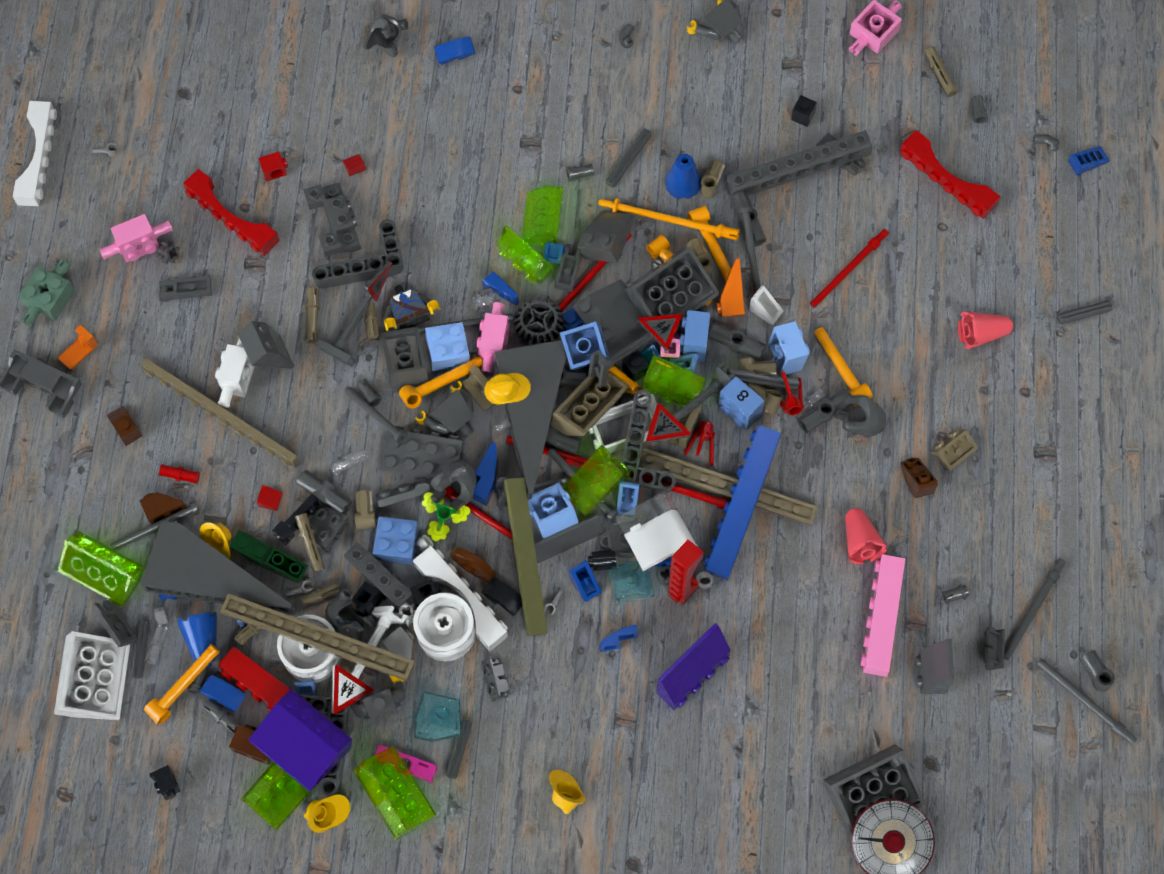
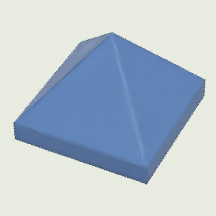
(306, 688)

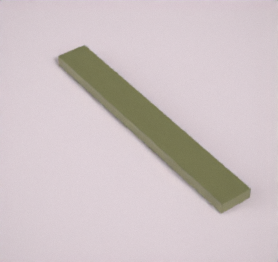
(525, 556)

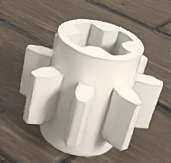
(406, 609)

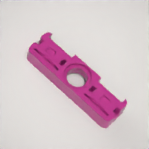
(418, 767)

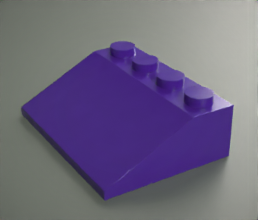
(693, 668)
(301, 740)

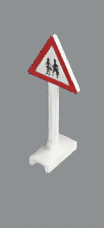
(347, 686)

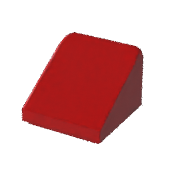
(354, 165)
(269, 498)

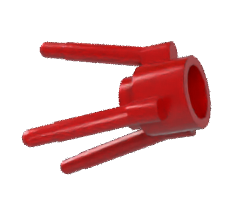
(792, 404)
(704, 433)

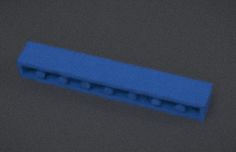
(743, 502)

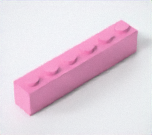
(884, 615)

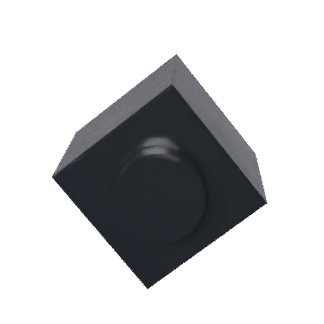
(803, 111)
(635, 366)

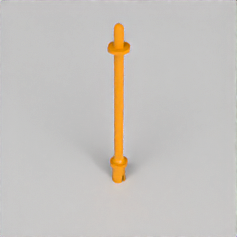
(719, 230)

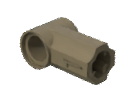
(712, 178)
(701, 253)
(764, 367)
(771, 397)
(365, 515)

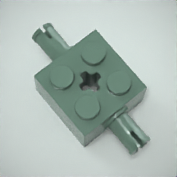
(46, 293)

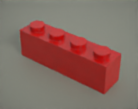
(252, 678)

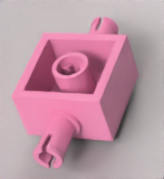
(875, 26)
(135, 238)
(493, 336)

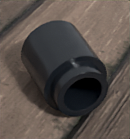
(602, 560)

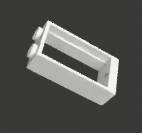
(616, 412)

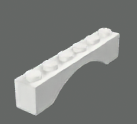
(29, 185)
(488, 629)

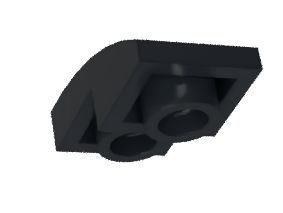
(503, 595)

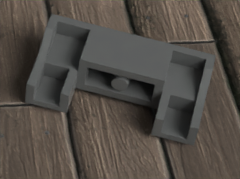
(343, 234)
(43, 377)

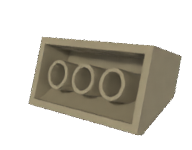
(587, 405)

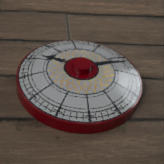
(892, 838)

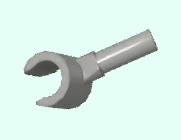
(107, 150)
(301, 589)
(554, 602)

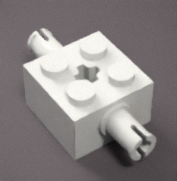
(233, 373)

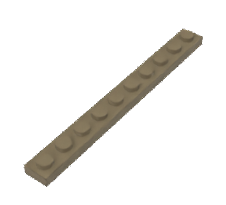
(224, 417)
(722, 485)
(317, 637)

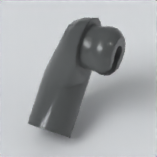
(624, 36)
(1046, 139)

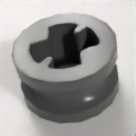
(663, 570)

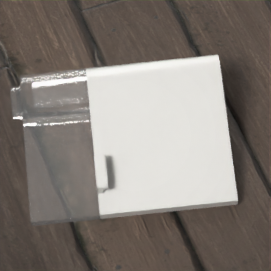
(654, 530)

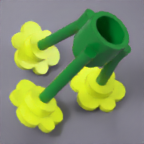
(443, 512)

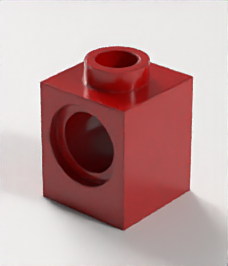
(273, 166)

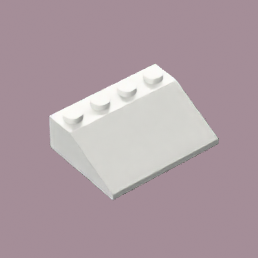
(91, 677)

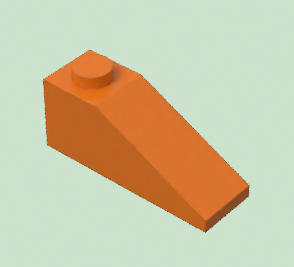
(731, 298)

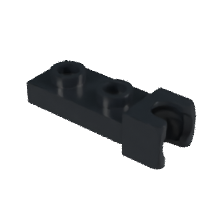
(285, 530)

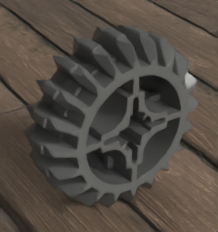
(547, 312)

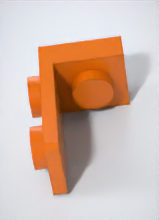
(79, 349)

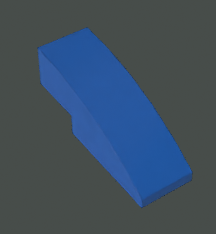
(486, 476)

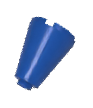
(683, 178)
(199, 633)

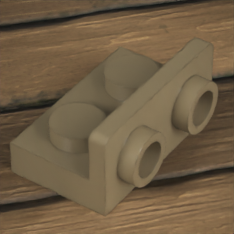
(476, 387)
(689, 423)
(954, 448)

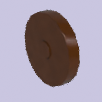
(472, 564)

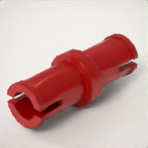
(179, 473)

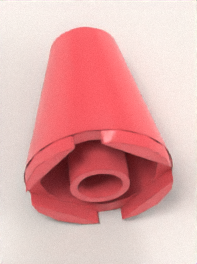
(982, 328)
(862, 538)

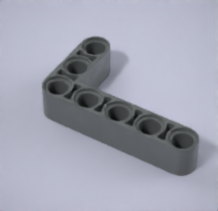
(365, 263)
(636, 447)
(338, 718)

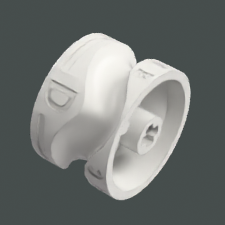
(444, 627)
(306, 661)

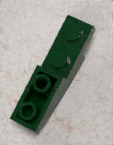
(268, 557)

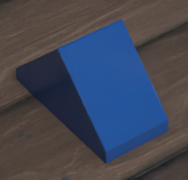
(584, 581)

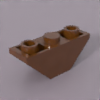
(918, 478)

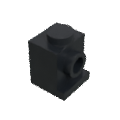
(418, 591)
(367, 598)
(165, 782)

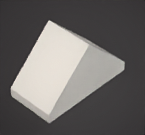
(765, 306)

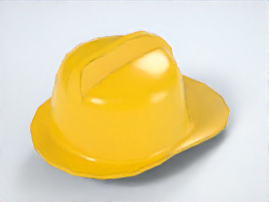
(507, 388)
(217, 536)
(565, 791)
(327, 812)

